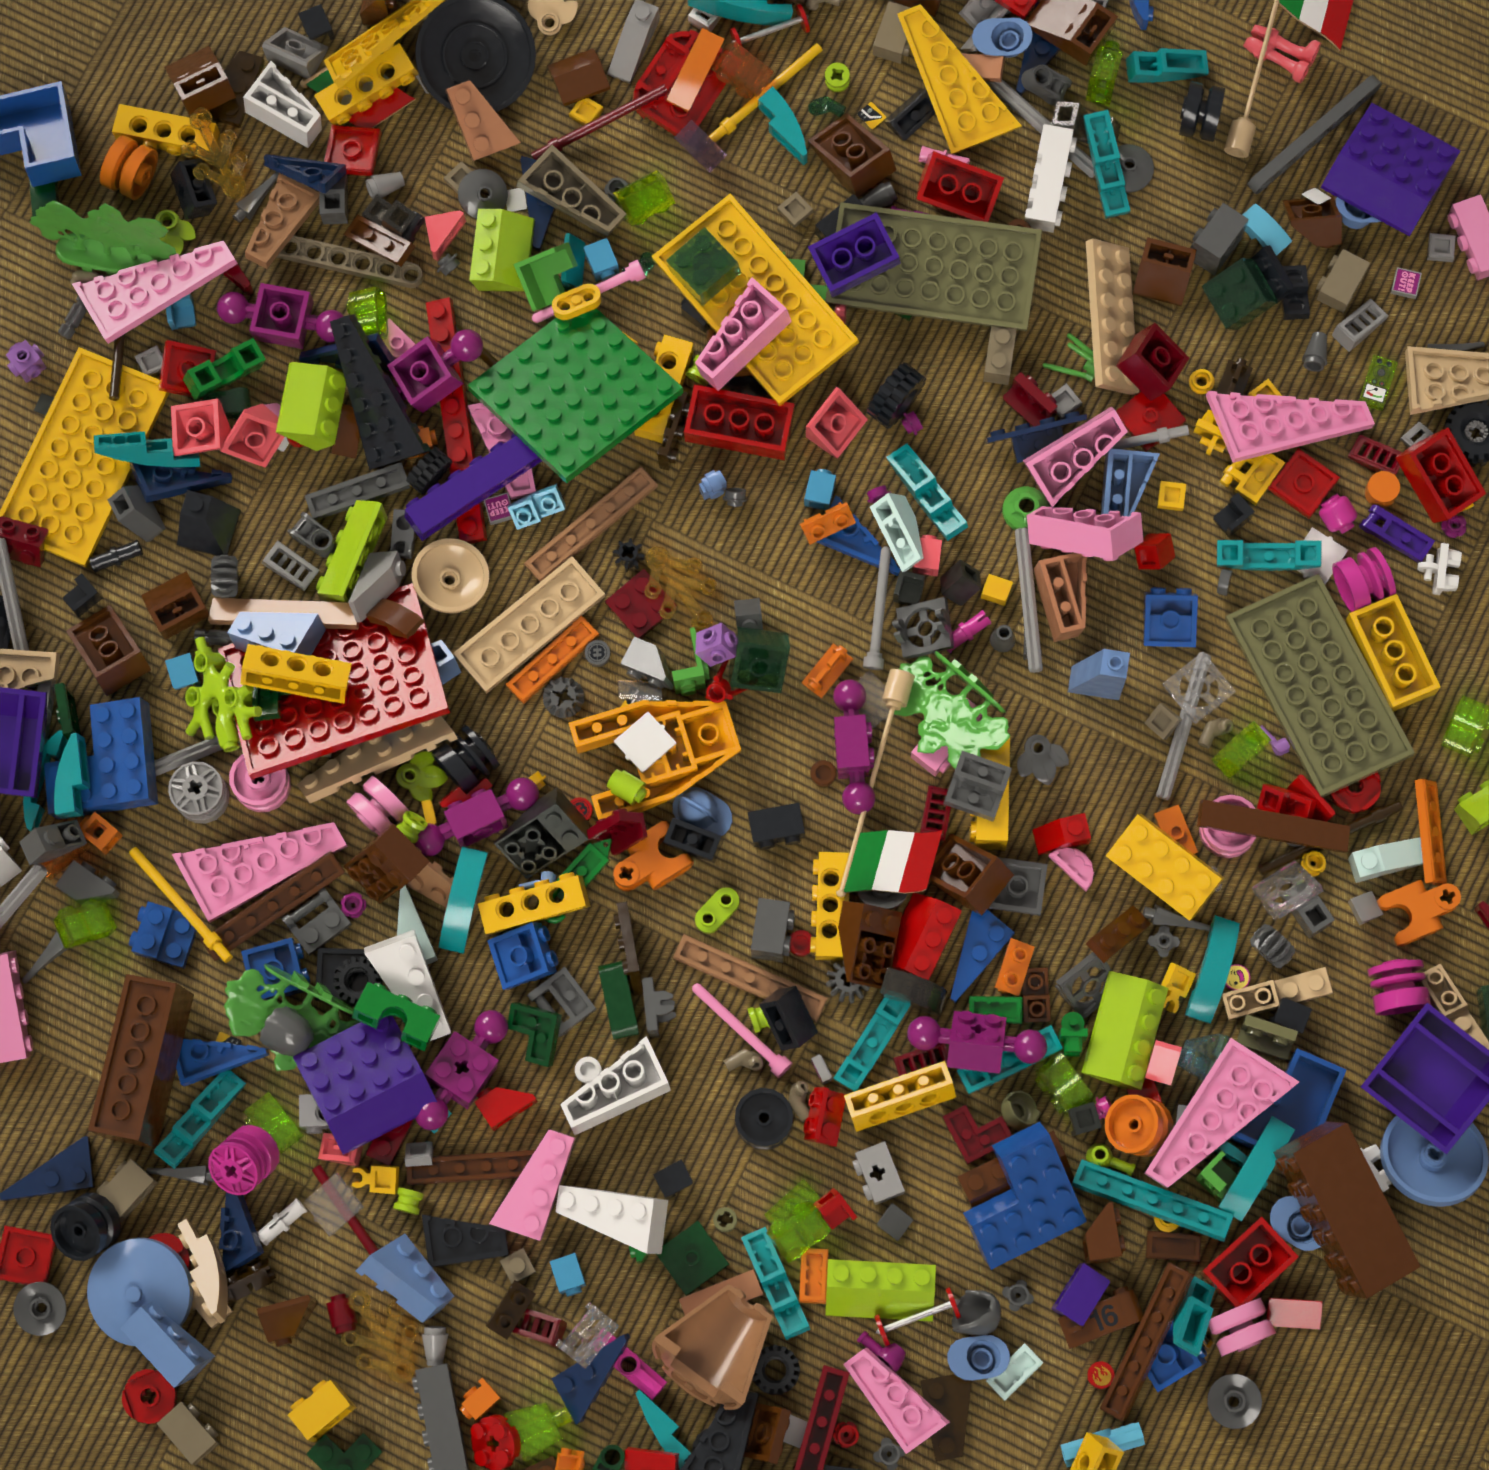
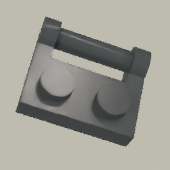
(322, 927)
(568, 995)

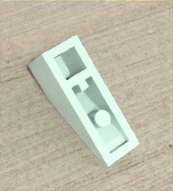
(899, 529)
(1385, 859)
(409, 920)

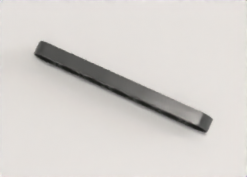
(1314, 134)

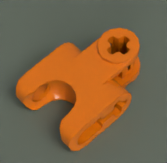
(649, 864)
(1422, 908)

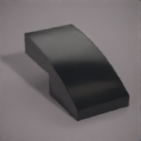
(1296, 303)

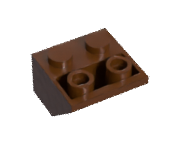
(1164, 271)
(175, 605)
(1102, 1240)

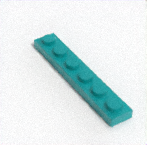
(1153, 1200)

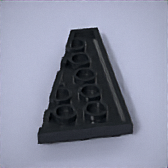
(377, 405)
(726, 1439)

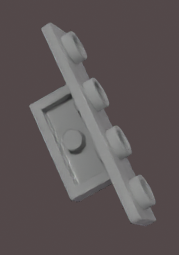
(977, 11)

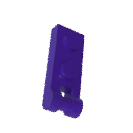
(1397, 533)

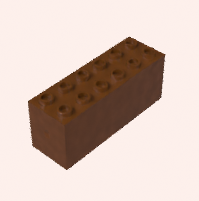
(141, 1061)
(1346, 1209)

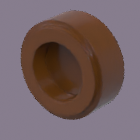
(823, 773)

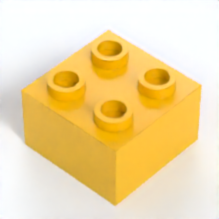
(321, 1410)

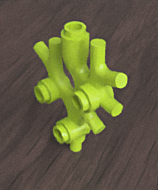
(230, 699)

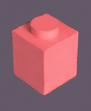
(931, 552)

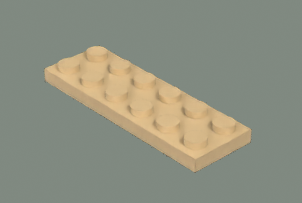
(1110, 312)
(529, 624)

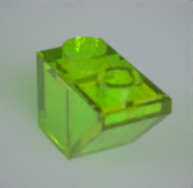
(1241, 749)

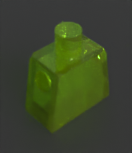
(1105, 68)
(537, 1428)

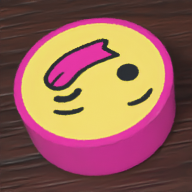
(1238, 977)

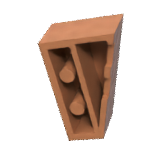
(479, 123)
(1062, 593)

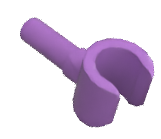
(1279, 747)

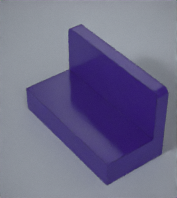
(1081, 1294)

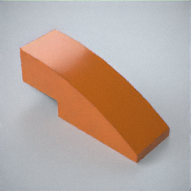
(695, 69)

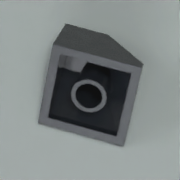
(207, 524)

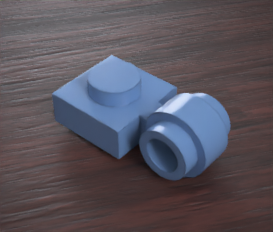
(712, 485)

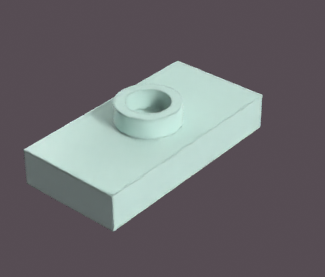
(1020, 1368)

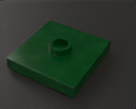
(66, 710)
(692, 1258)

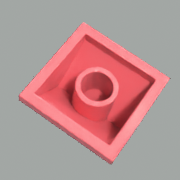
(835, 423)
(198, 427)
(254, 436)

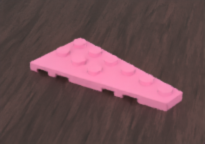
(142, 291)
(1277, 423)
(244, 869)
(1226, 1101)

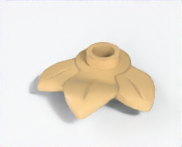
(558, 10)

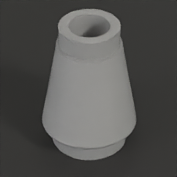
(384, 184)
(434, 1344)

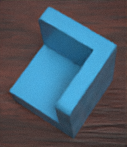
(181, 313)
(182, 671)

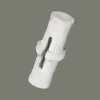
(281, 1222)

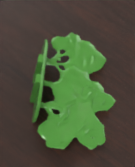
(103, 239)
(949, 717)
(249, 1011)

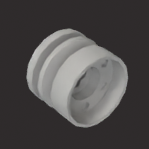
(213, 794)

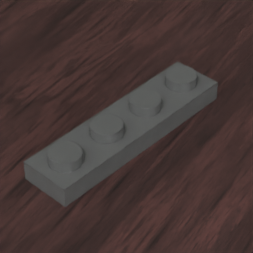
(364, 488)

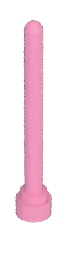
(632, 273)
(776, 1062)

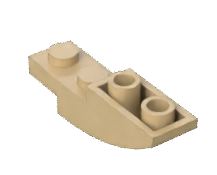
(1267, 995)
(1449, 1001)
(209, 1271)

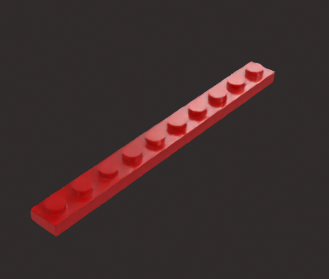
(456, 417)

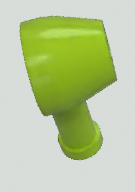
(1108, 1160)

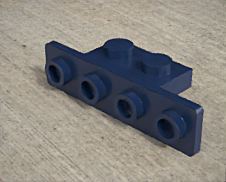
(1029, 440)

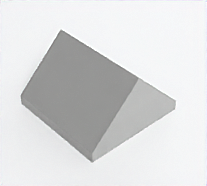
(294, 52)

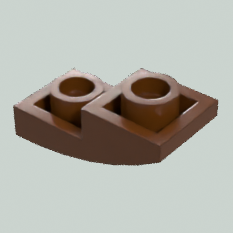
(347, 434)
(395, 617)
(1036, 995)

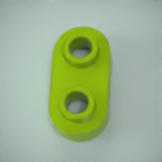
(718, 910)

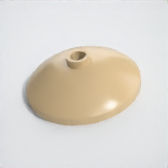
(451, 560)

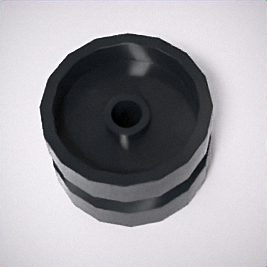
(1201, 111)
(769, 1134)
(85, 1226)

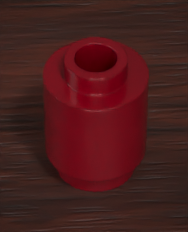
(341, 1315)

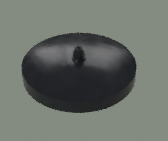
(479, 44)

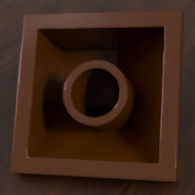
(1316, 222)
(286, 1319)

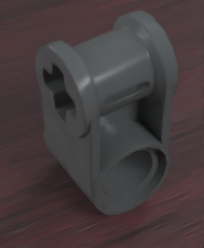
(1051, 84)
(310, 533)

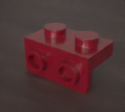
(1030, 401)
(24, 541)
(622, 827)

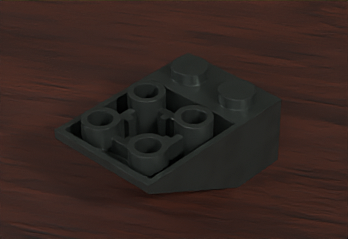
(543, 833)

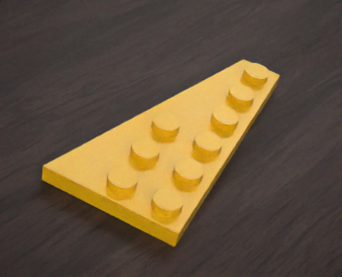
(378, 39)
(959, 95)

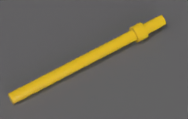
(728, 125)
(210, 938)

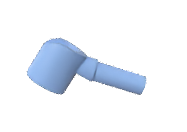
(544, 875)

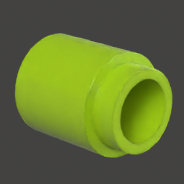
(627, 787)

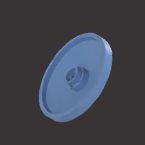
(1428, 1173)
(133, 1276)

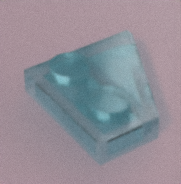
(1201, 1054)

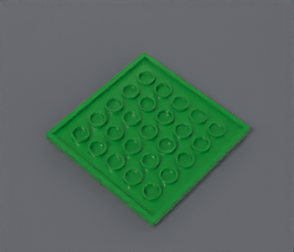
(575, 391)

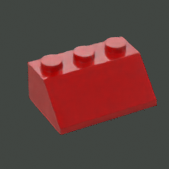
(958, 187)
(1440, 475)
(924, 935)
(1249, 1264)

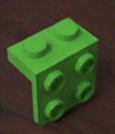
(691, 679)

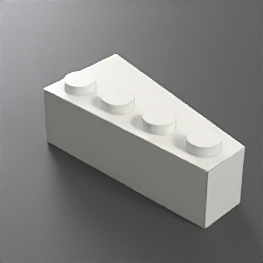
(1049, 177)
(617, 1089)
(622, 1216)

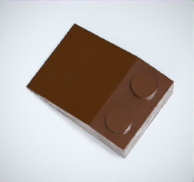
(853, 154)
(108, 650)
(969, 874)

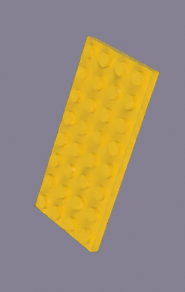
(804, 346)
(62, 477)

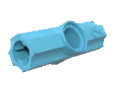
(1125, 1438)

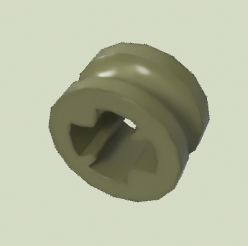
(720, 1212)

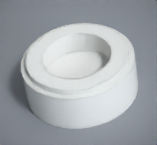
(587, 1069)

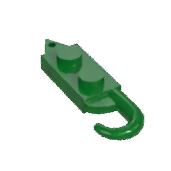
(587, 864)

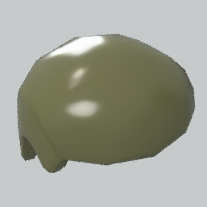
(1019, 1110)

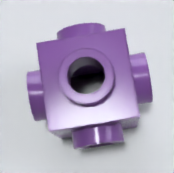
(25, 360)
(716, 644)

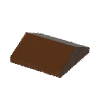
(579, 77)

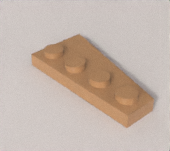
(285, 213)
(435, 884)

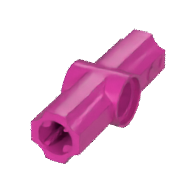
(643, 1376)

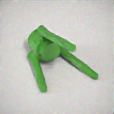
(1085, 352)

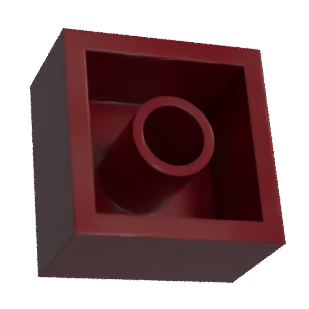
(1152, 361)

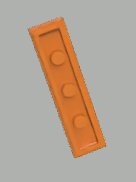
(552, 659)
(1430, 832)

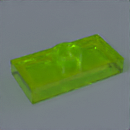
(800, 1193)

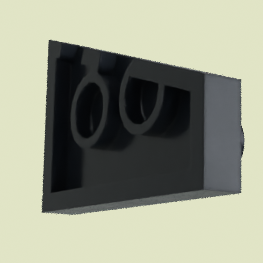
(461, 1242)

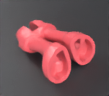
(1304, 54)

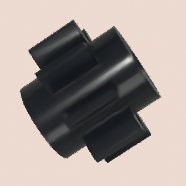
(626, 561)

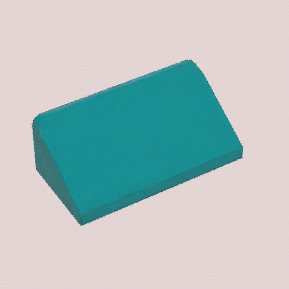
(574, 277)

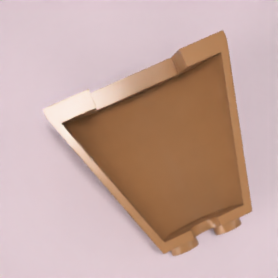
(715, 1348)

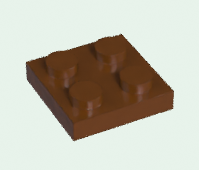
(767, 1433)

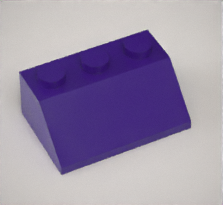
(854, 254)

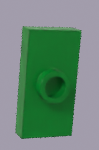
(999, 1005)

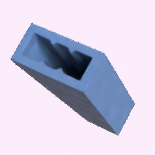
(1100, 674)

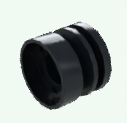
(465, 759)

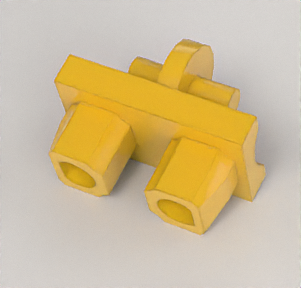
(1210, 433)

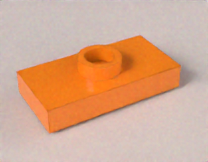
(1174, 824)
(813, 1276)

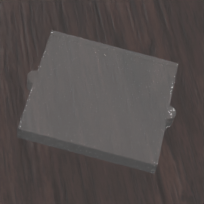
(638, 690)
(874, 707)
(333, 1204)

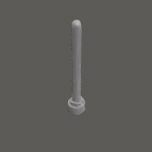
(874, 658)

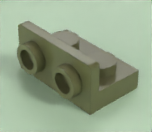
(1266, 1037)

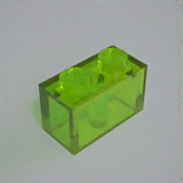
(644, 198)
(273, 1119)

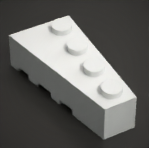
(406, 973)

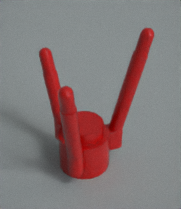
(720, 687)

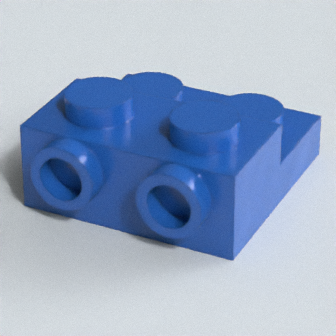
(1170, 618)
(163, 935)
(281, 954)
(523, 955)
(1173, 1363)

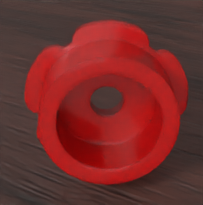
(851, 1439)

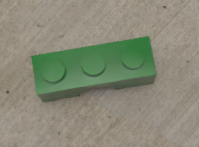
(233, 366)
(378, 1003)

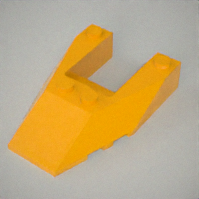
(703, 741)

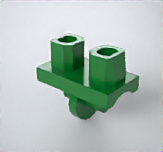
(1072, 1034)

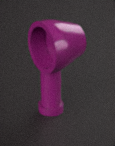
(891, 1355)

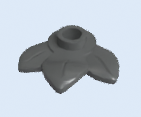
(1043, 763)

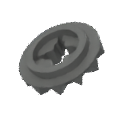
(567, 708)

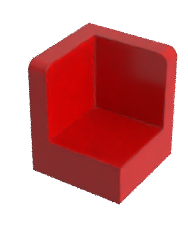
(1155, 551)
(834, 1208)

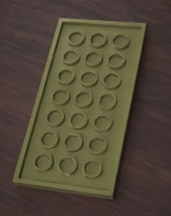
(949, 269)
(1319, 686)

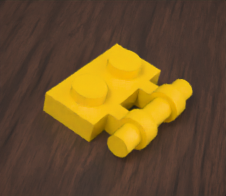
(1257, 479)

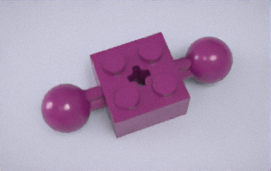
(267, 315)
(428, 373)
(851, 744)
(477, 816)
(977, 1041)
(457, 1052)

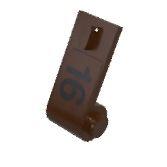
(1107, 1317)

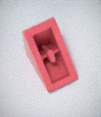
(442, 230)
(1163, 1062)
(331, 1152)

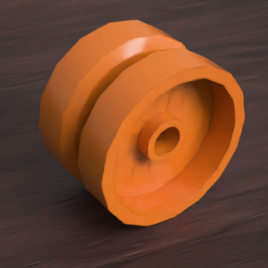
(128, 167)
(1138, 1125)

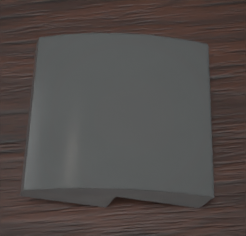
(977, 786)

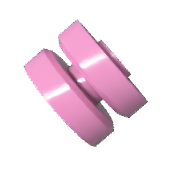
(259, 796)
(379, 808)
(1225, 843)
(1241, 1327)

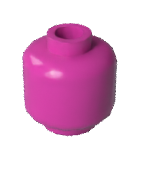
(1338, 514)

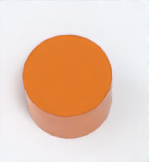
(1382, 489)

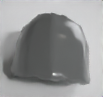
(287, 1032)
(979, 1313)

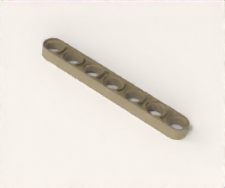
(349, 265)

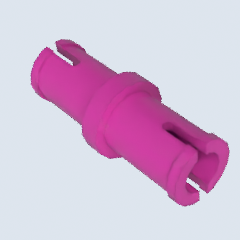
(969, 629)

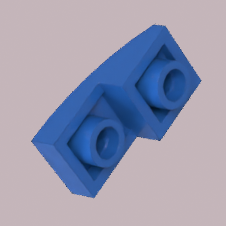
(1142, 12)

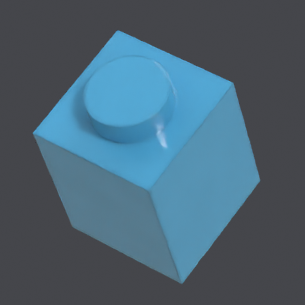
(601, 260)
(820, 489)
(568, 1274)

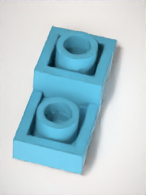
(1265, 229)
(536, 506)

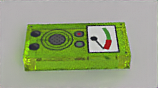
(1378, 382)

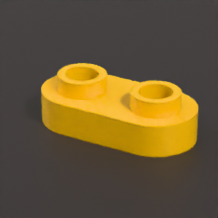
(575, 301)

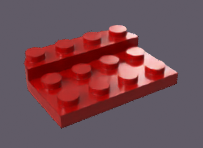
(665, 70)

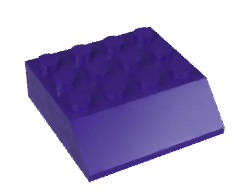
(1390, 169)
(21, 740)
(1433, 1078)
(364, 1082)

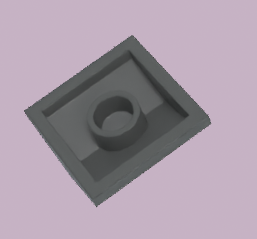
(1024, 890)

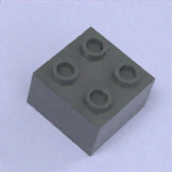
(1218, 238)
(771, 930)

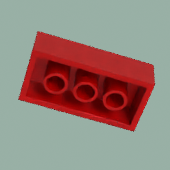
(739, 422)

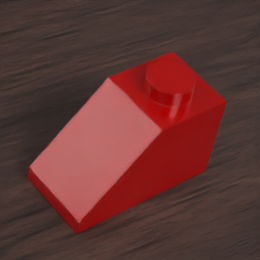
(1062, 833)
(503, 1105)

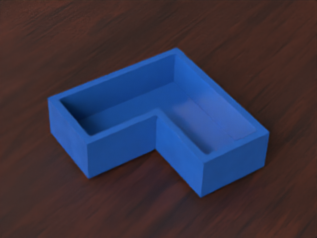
(41, 127)
(122, 761)
(1302, 1106)
(1035, 1207)

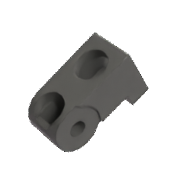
(402, 536)

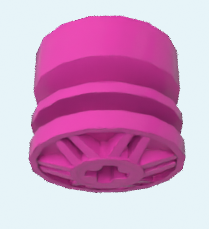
(1362, 581)
(1398, 987)
(243, 1160)

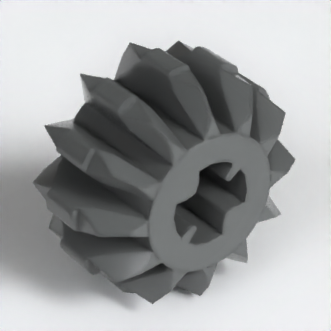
(224, 576)
(1272, 946)
(839, 985)

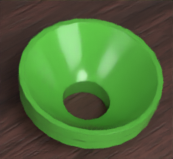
(1013, 514)

